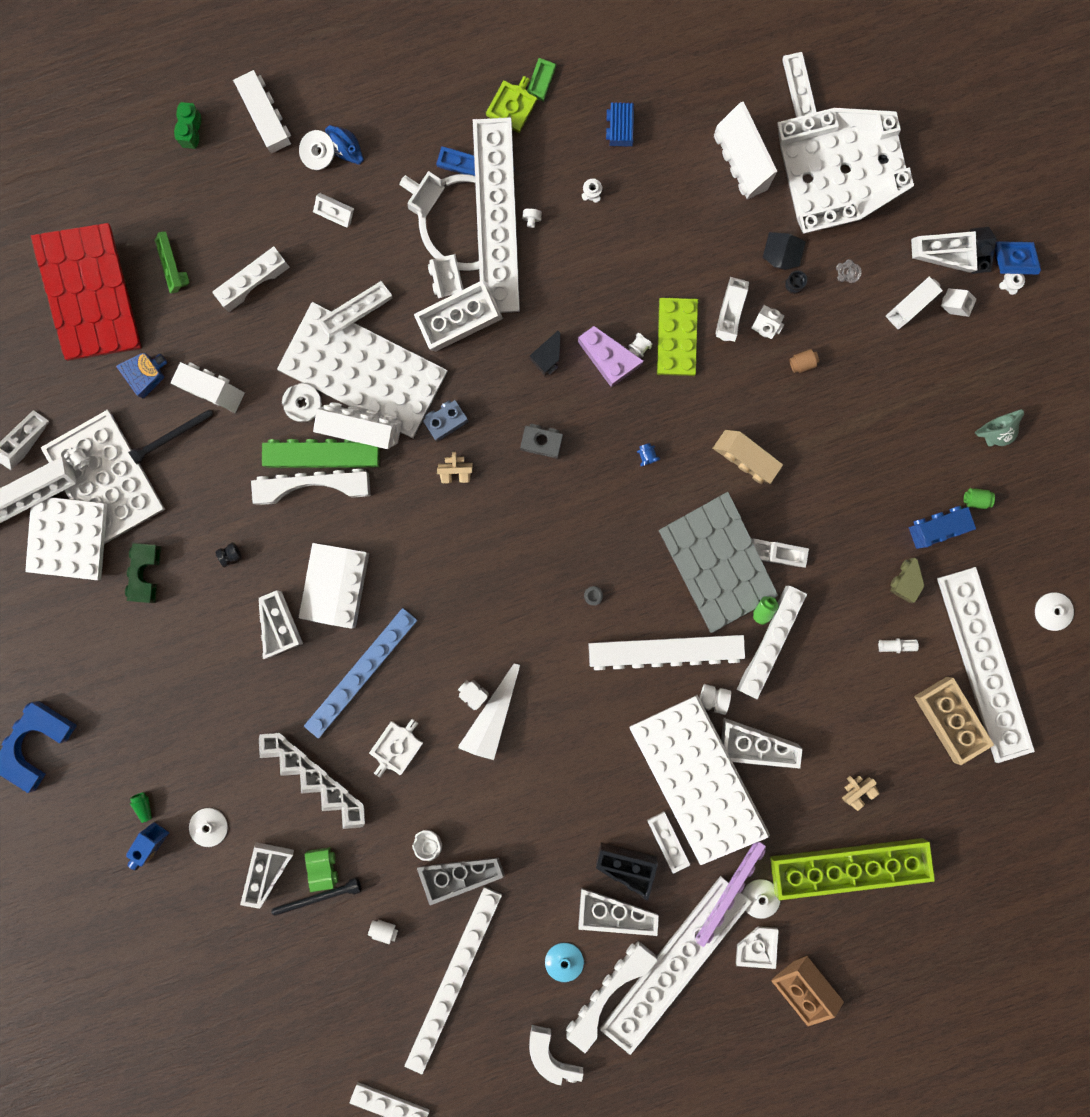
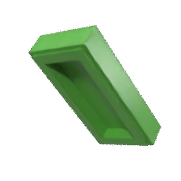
(541, 79)

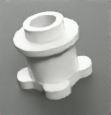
(589, 194)
(1011, 286)
(640, 345)
(78, 458)

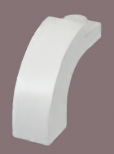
(731, 309)
(544, 1061)

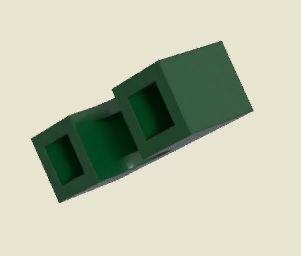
(138, 588)

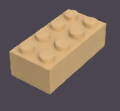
(954, 720)

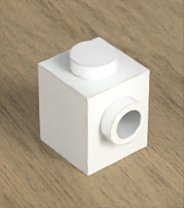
(958, 302)

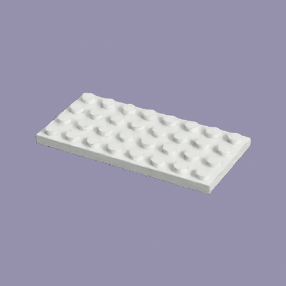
(363, 370)
(699, 780)

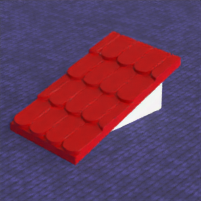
(86, 291)

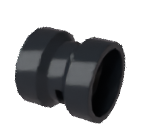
(799, 278)
(228, 554)

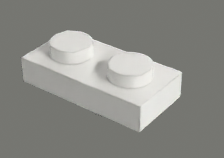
(333, 210)

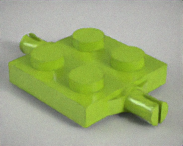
(513, 103)

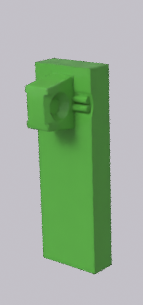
(174, 279)

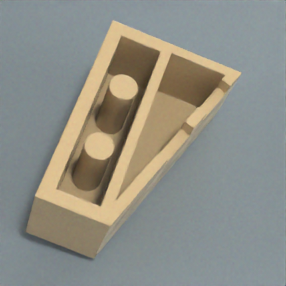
(748, 456)

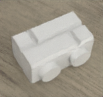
(473, 694)

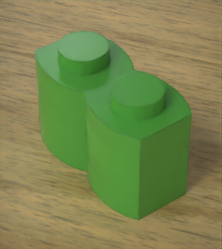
(320, 869)

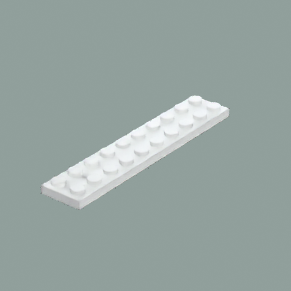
(496, 210)
(985, 664)
(671, 972)

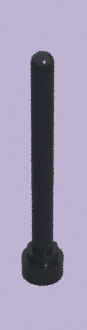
(139, 454)
(352, 886)

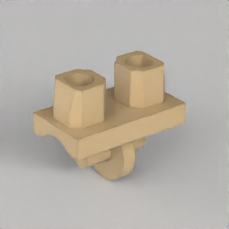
(457, 466)
(853, 797)

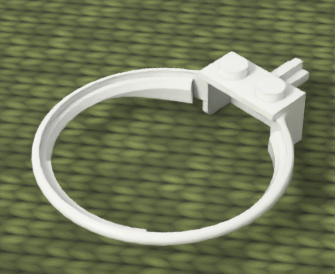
(424, 198)

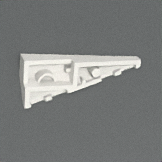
(486, 731)

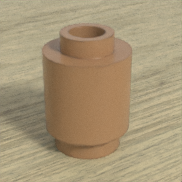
(804, 361)

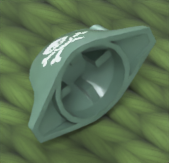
(1002, 429)

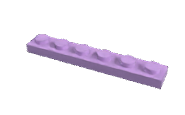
(727, 900)

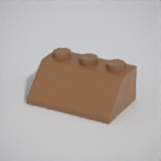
(808, 992)

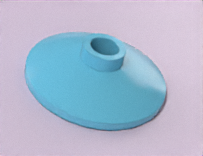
(560, 953)

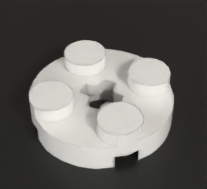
(297, 393)

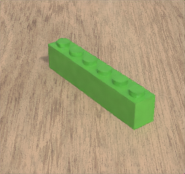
(319, 455)

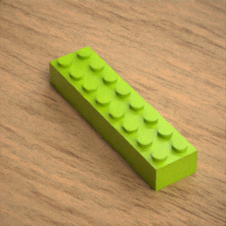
(852, 869)

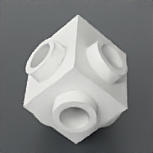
(768, 322)

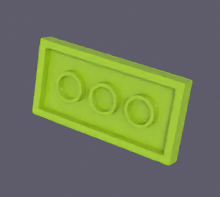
(677, 336)

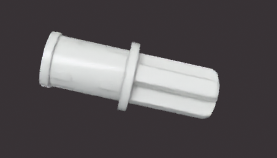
(898, 645)

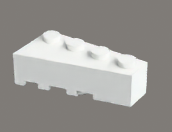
(758, 747)
(611, 915)

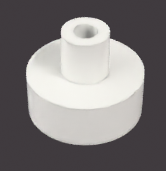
(531, 216)

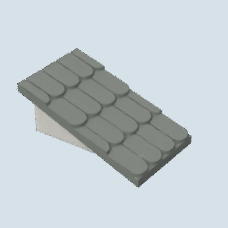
(718, 562)

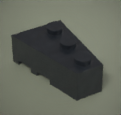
(629, 867)

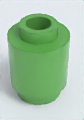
(979, 498)
(765, 610)

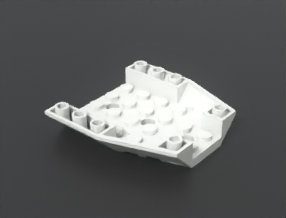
(839, 137)

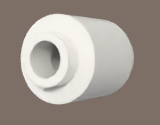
(382, 931)

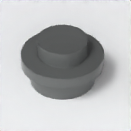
(593, 595)

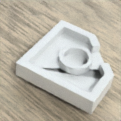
(758, 948)

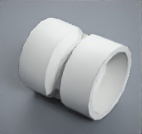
(715, 699)

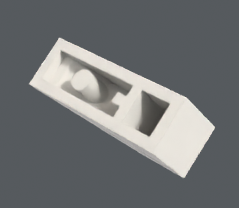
(21, 439)

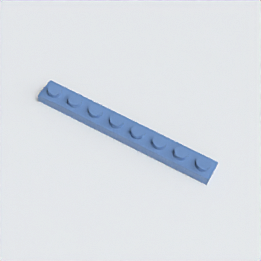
(360, 673)

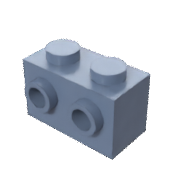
(445, 420)

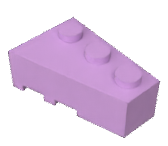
(608, 355)

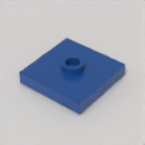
(1017, 258)

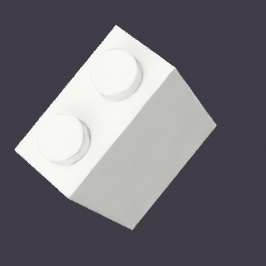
(914, 302)

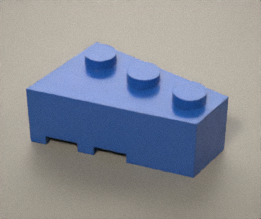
(941, 527)

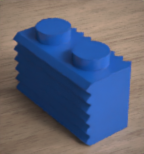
(621, 124)

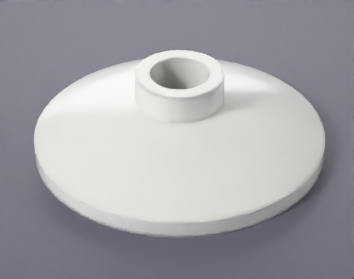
(309, 150)
(1045, 611)
(216, 823)
(756, 890)

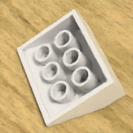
(745, 152)
(334, 585)

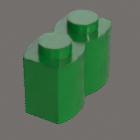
(187, 126)

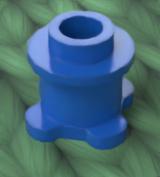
(647, 454)

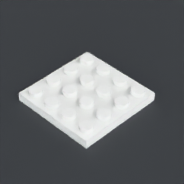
(67, 538)

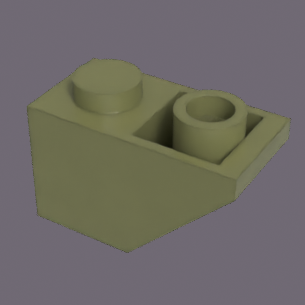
(909, 582)

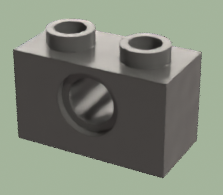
(550, 449)

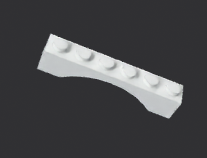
(272, 490)
(774, 638)
(634, 965)

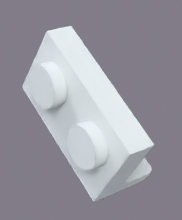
(445, 275)

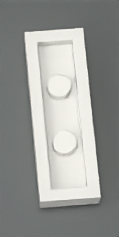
(668, 842)

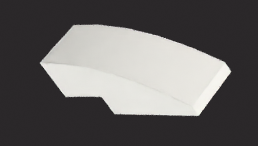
(781, 553)

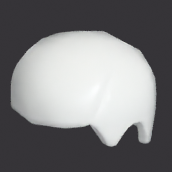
(427, 845)

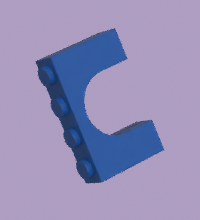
(38, 718)

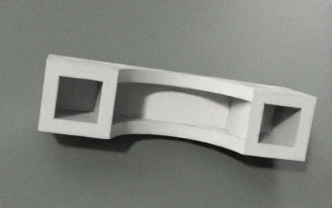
(263, 268)

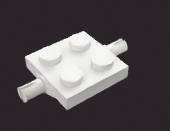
(396, 748)

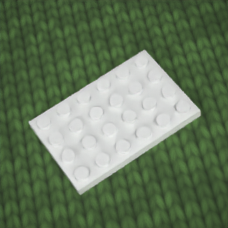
(110, 476)

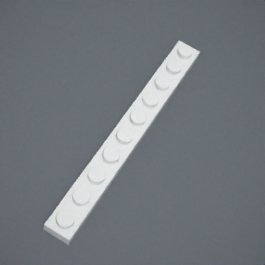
(453, 980)

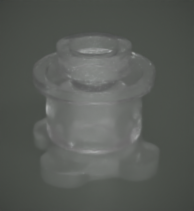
(848, 271)

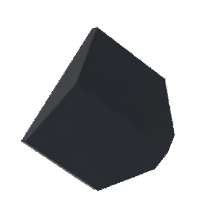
(783, 250)

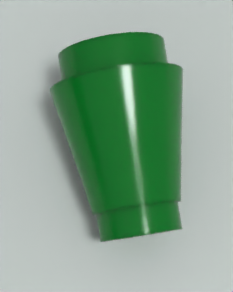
(141, 806)

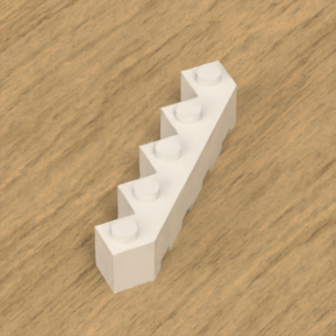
(313, 779)

